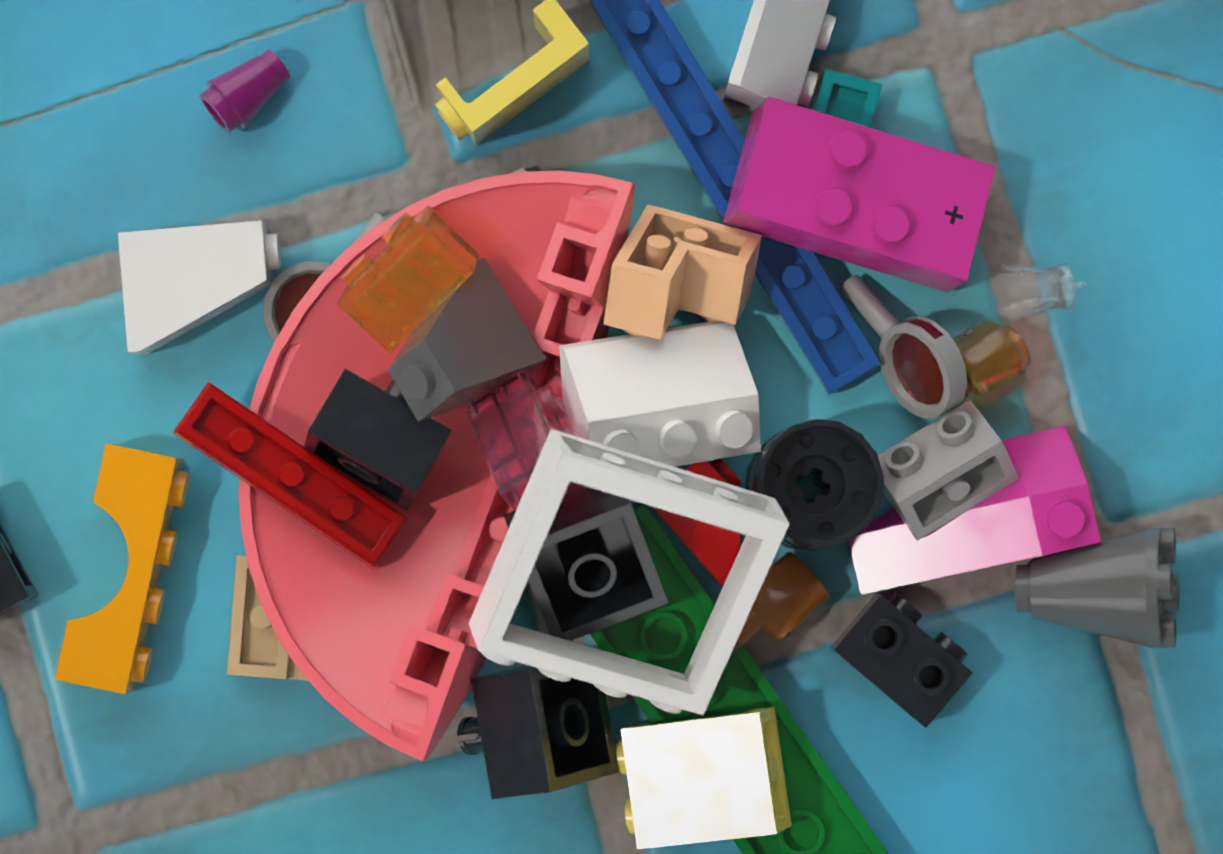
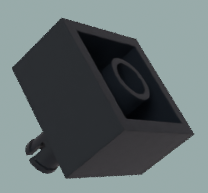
(376, 438)
(593, 566)
(538, 732)

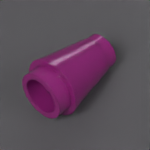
(244, 90)

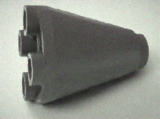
(1108, 588)

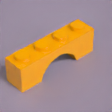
(140, 495)

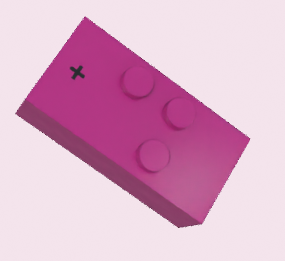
(859, 195)

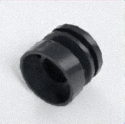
(841, 466)

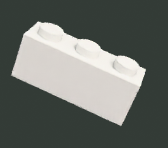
(778, 51)
(664, 397)

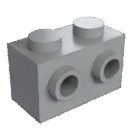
(945, 470)

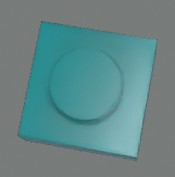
(848, 97)

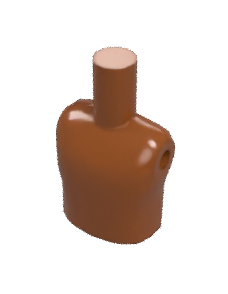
(783, 600)

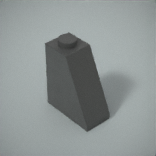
(464, 348)

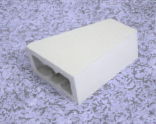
(189, 276)

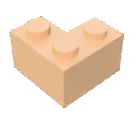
(681, 265)

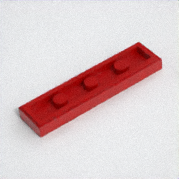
(290, 475)

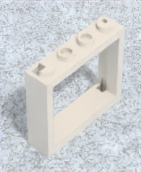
(651, 483)

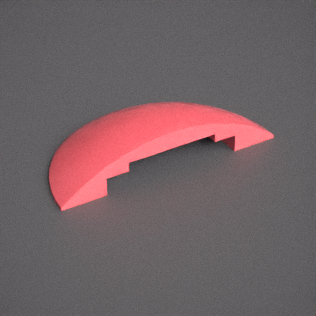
(397, 638)

